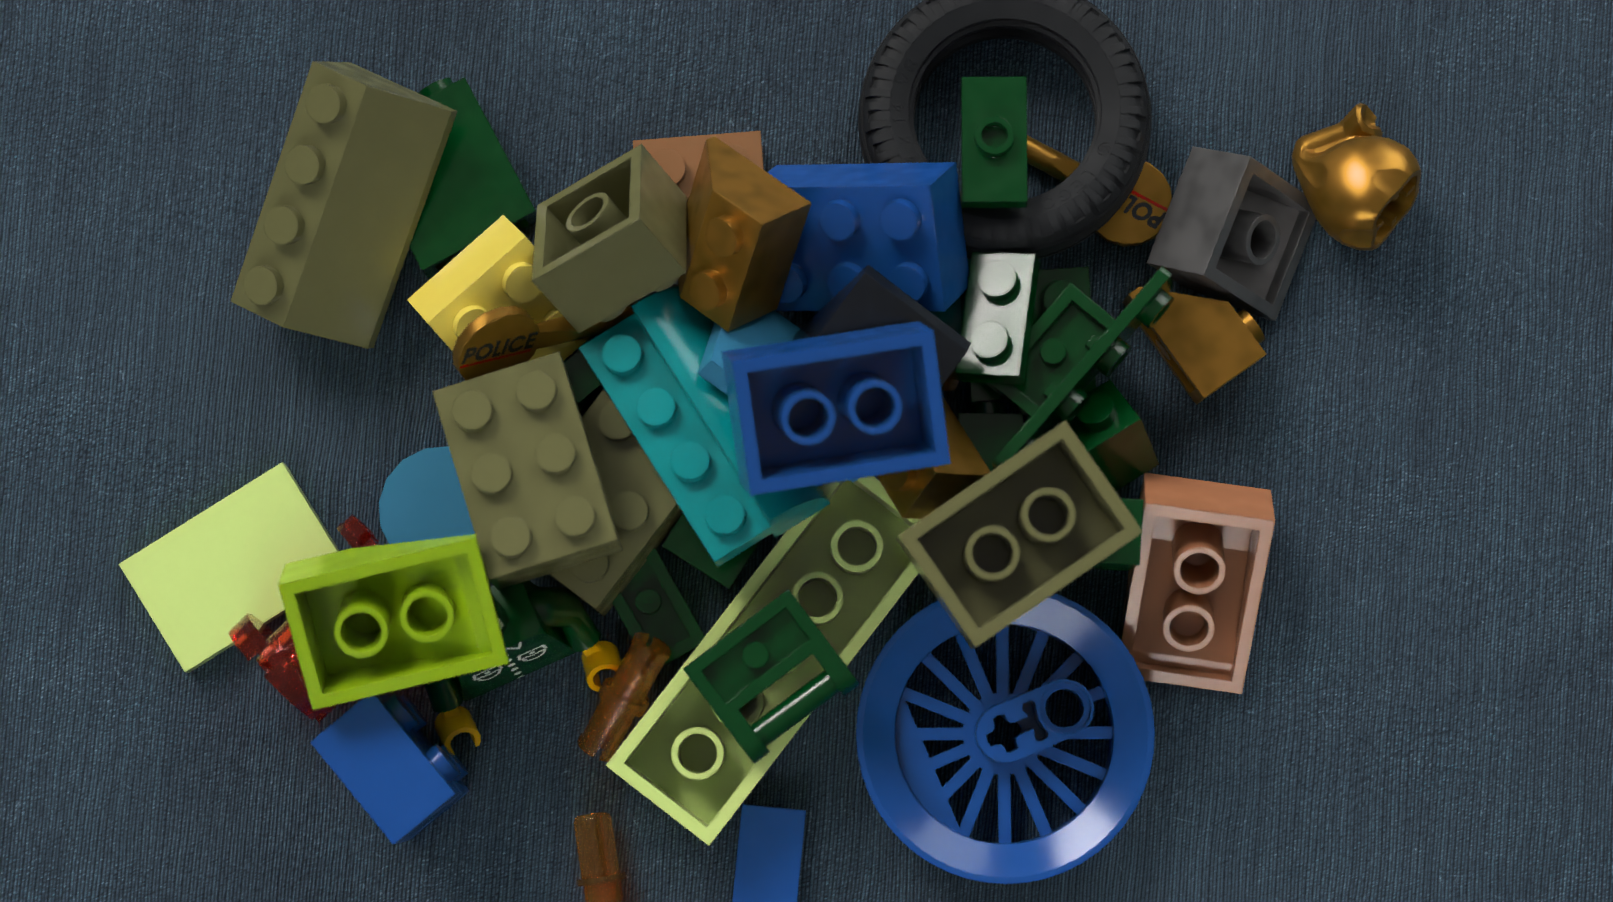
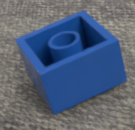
(392, 765)

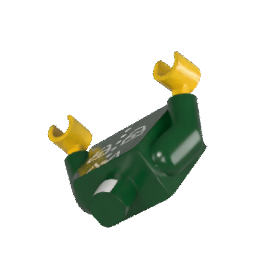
(537, 631)

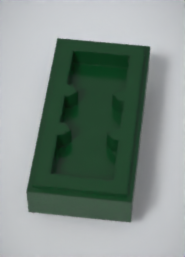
(994, 142)

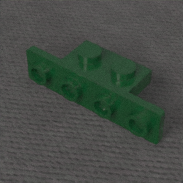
(1068, 351)

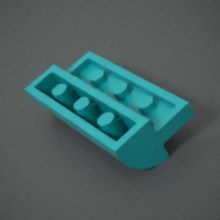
(686, 426)

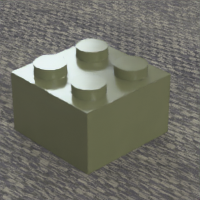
(610, 239)

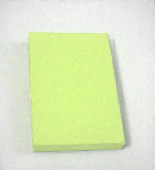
(226, 565)

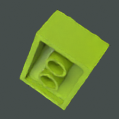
(391, 617)

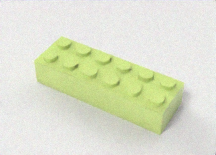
(847, 579)

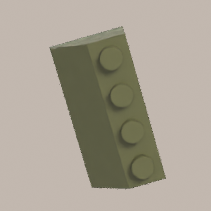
(343, 204)

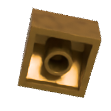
(738, 237)

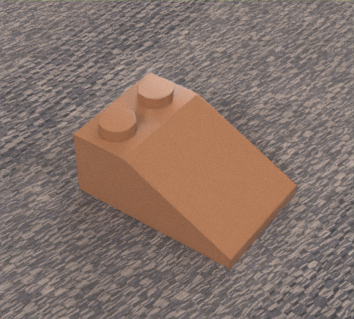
(1197, 581)

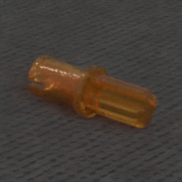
(598, 858)

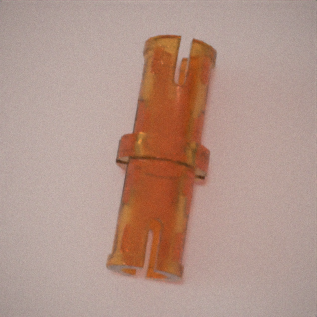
(624, 696)

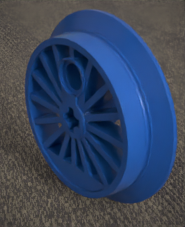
(904, 777)

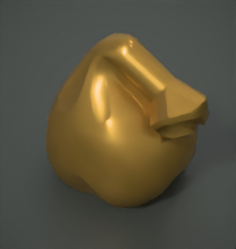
(1356, 179)

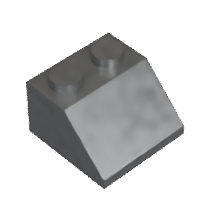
(1233, 231)

